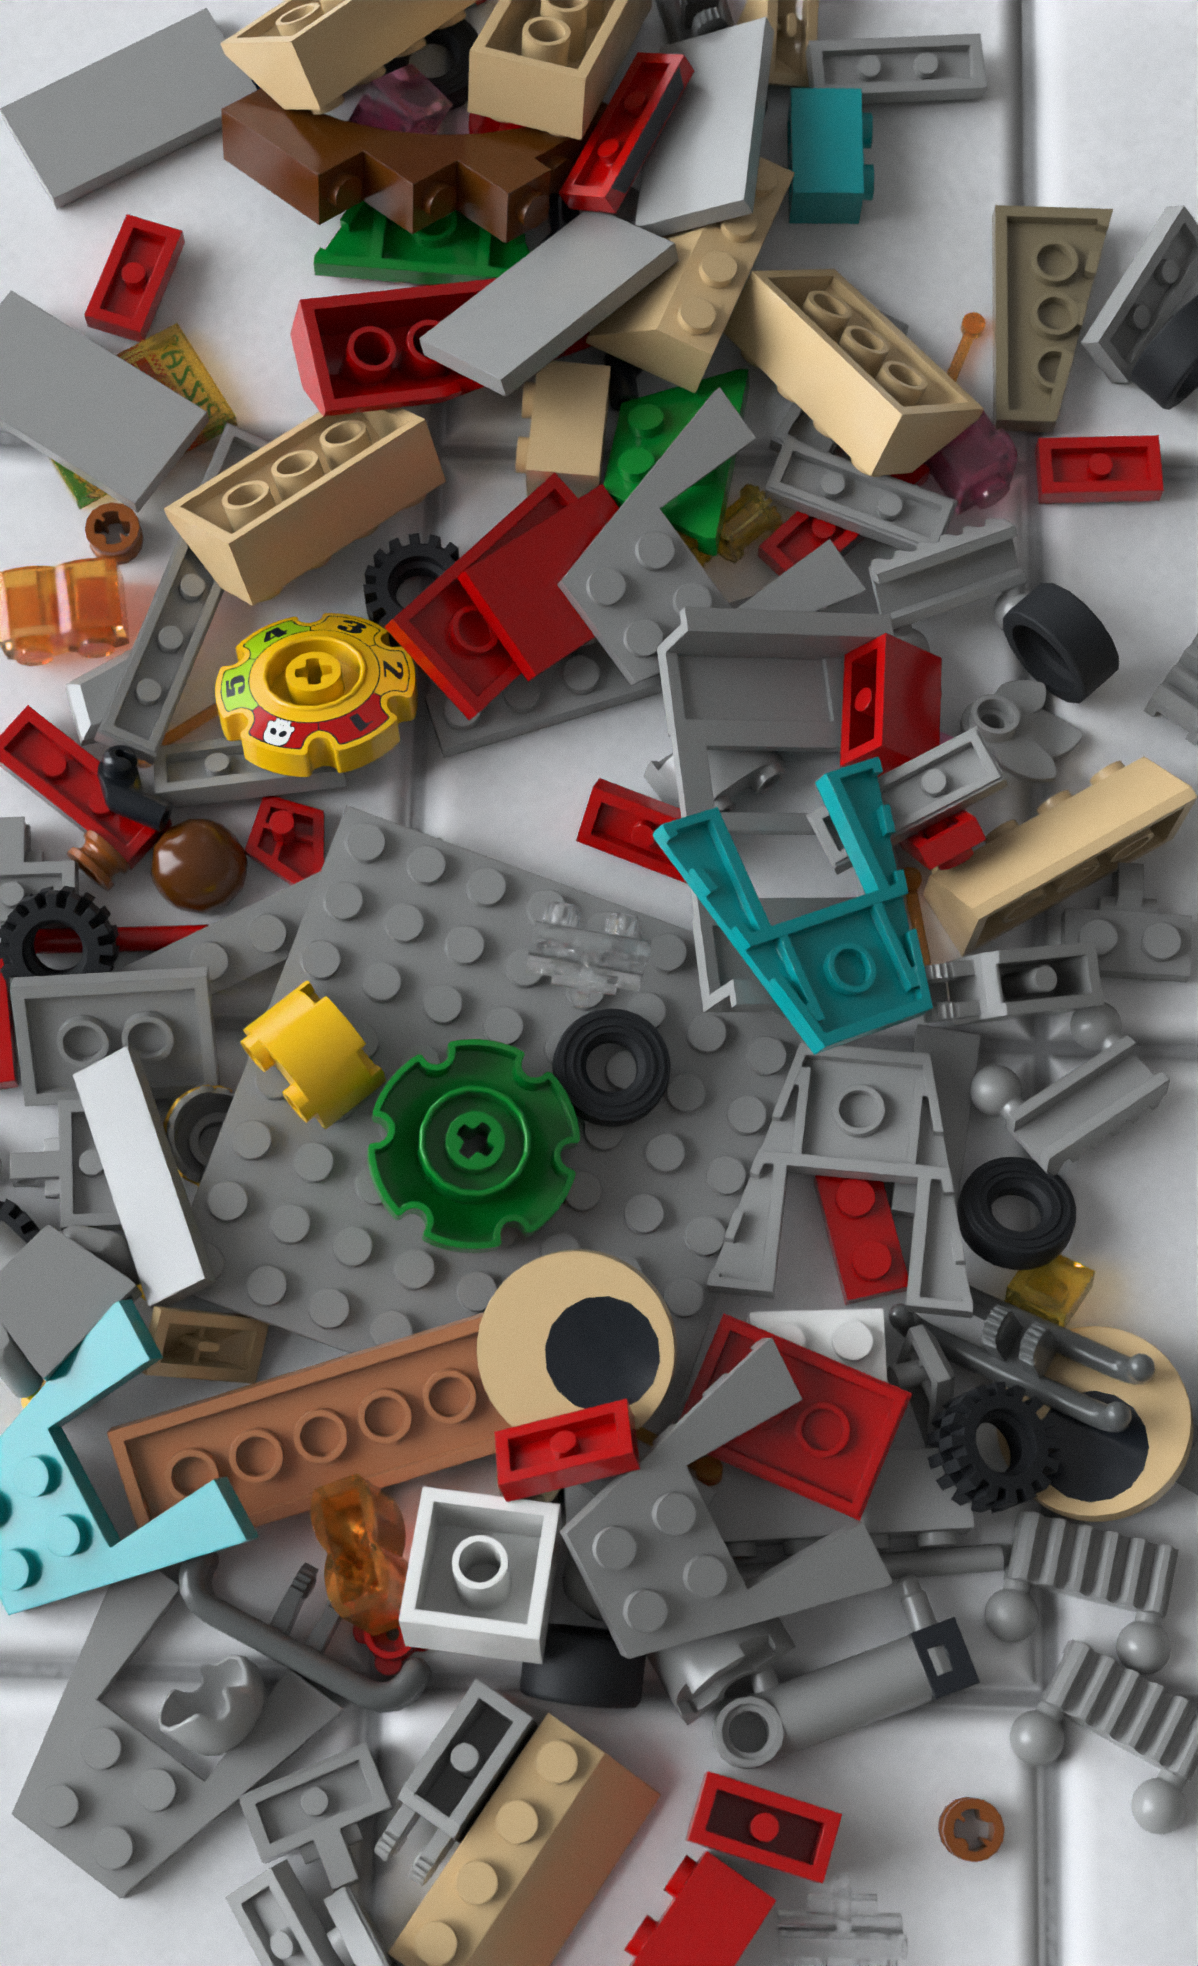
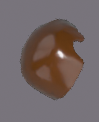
(198, 866)

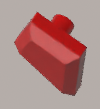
(288, 839)

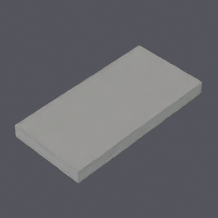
(127, 108)
(711, 143)
(548, 300)
(89, 405)

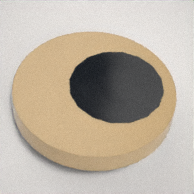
(576, 1337)
(1123, 1472)

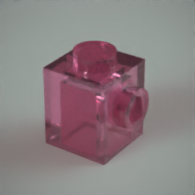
(402, 103)
(975, 466)

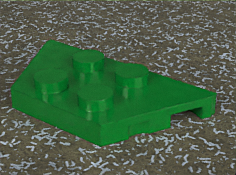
(441, 253)
(647, 430)

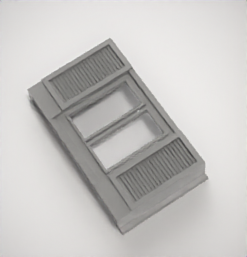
(755, 687)

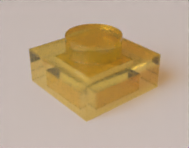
(1051, 1290)

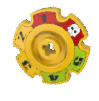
(316, 694)

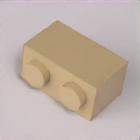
(567, 426)

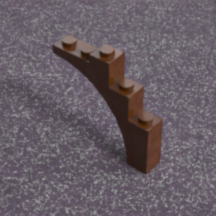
(409, 177)

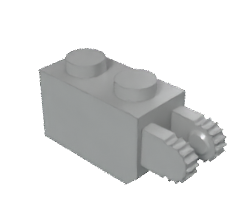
(1017, 984)
(458, 1775)

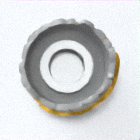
(194, 1127)

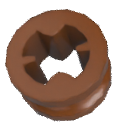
(111, 514)
(98, 860)
(958, 1846)

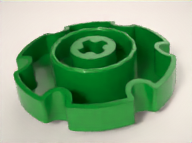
(472, 1093)

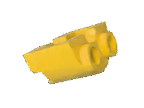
(316, 1055)

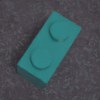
(827, 155)

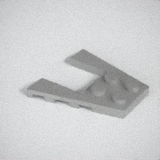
(644, 574)
(855, 1119)
(658, 1554)
(113, 1792)

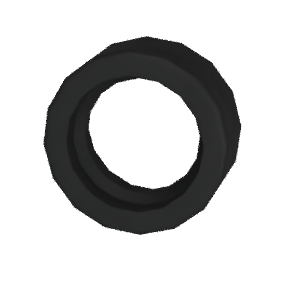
(1170, 361)
(1061, 642)

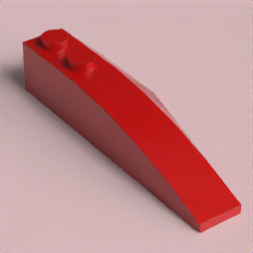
(367, 350)

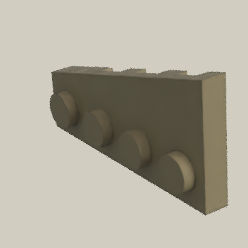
(1039, 302)

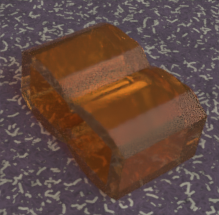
(62, 610)
(364, 1551)

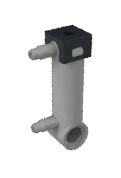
(853, 1690)

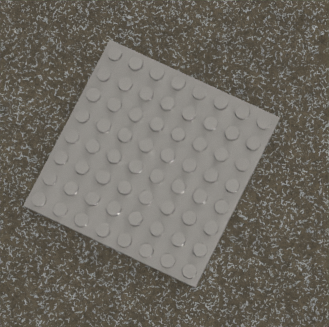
(432, 951)

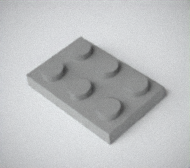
(82, 1018)

